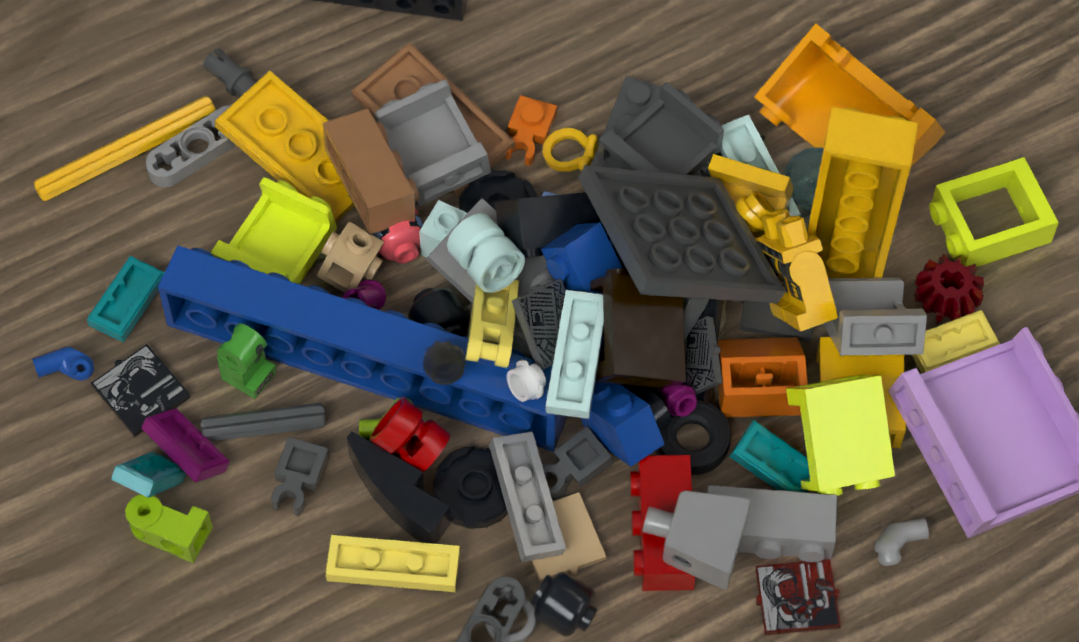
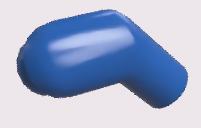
(67, 361)

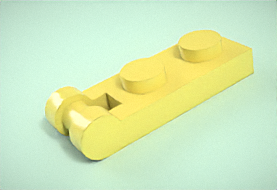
(494, 323)

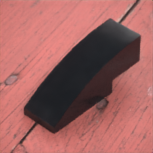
(399, 490)

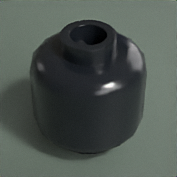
(440, 308)
(564, 604)

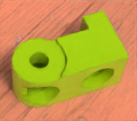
(168, 528)

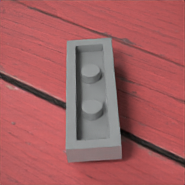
(527, 496)

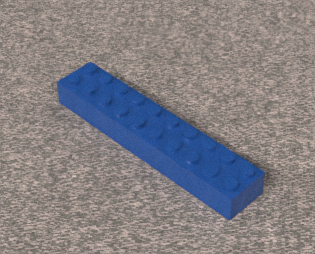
(347, 342)

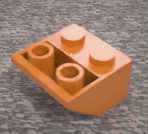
(758, 374)

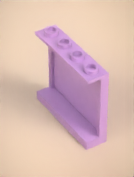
(994, 432)

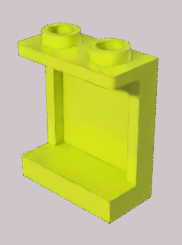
(281, 232)
(844, 433)

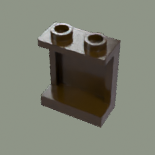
(640, 335)

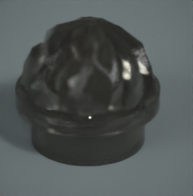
(444, 362)

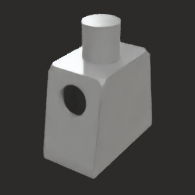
(701, 534)

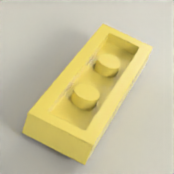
(393, 563)

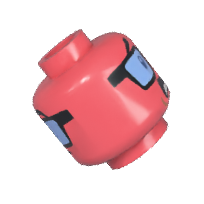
(400, 240)

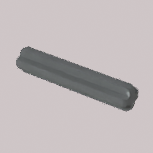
(263, 422)

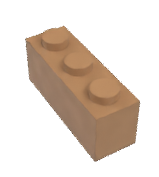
(370, 170)

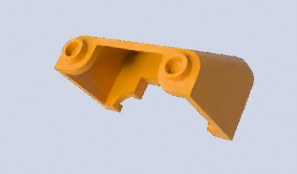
(826, 76)

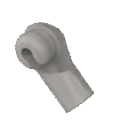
(895, 537)

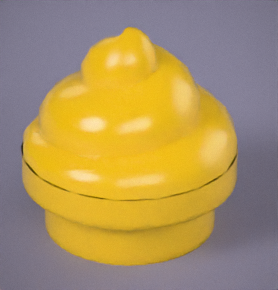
(751, 210)

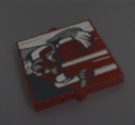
(797, 597)

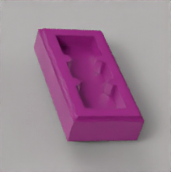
(185, 445)

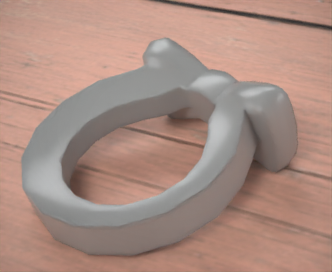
(527, 631)

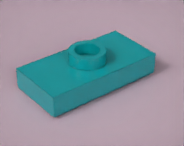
(126, 299)
(771, 459)
(149, 474)

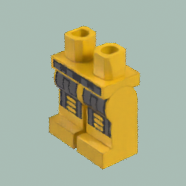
(799, 269)

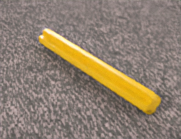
(122, 149)

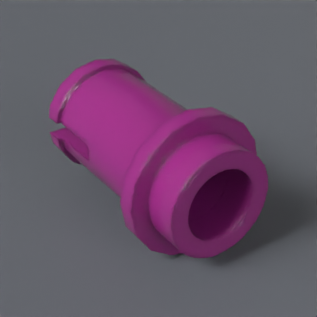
(369, 292)
(678, 399)

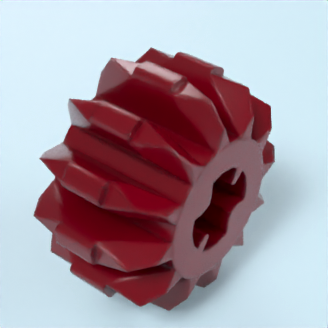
(949, 288)

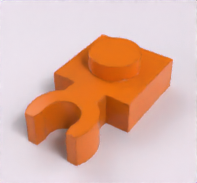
(530, 124)

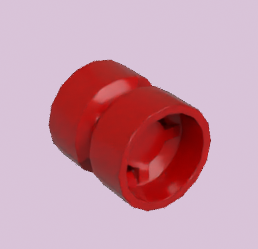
(399, 426)

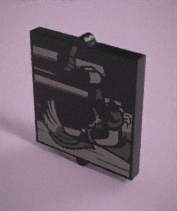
(140, 389)

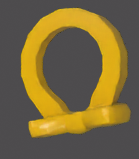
(589, 143)

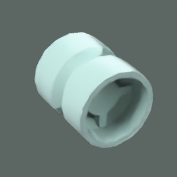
(485, 253)

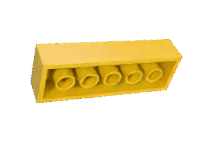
(860, 190)

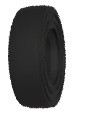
(719, 437)

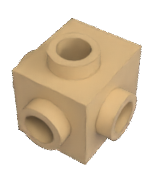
(350, 257)

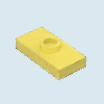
(955, 341)

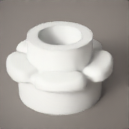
(526, 381)

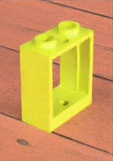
(1027, 196)

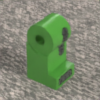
(244, 361)

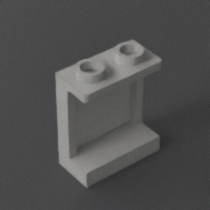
(433, 141)
(874, 318)

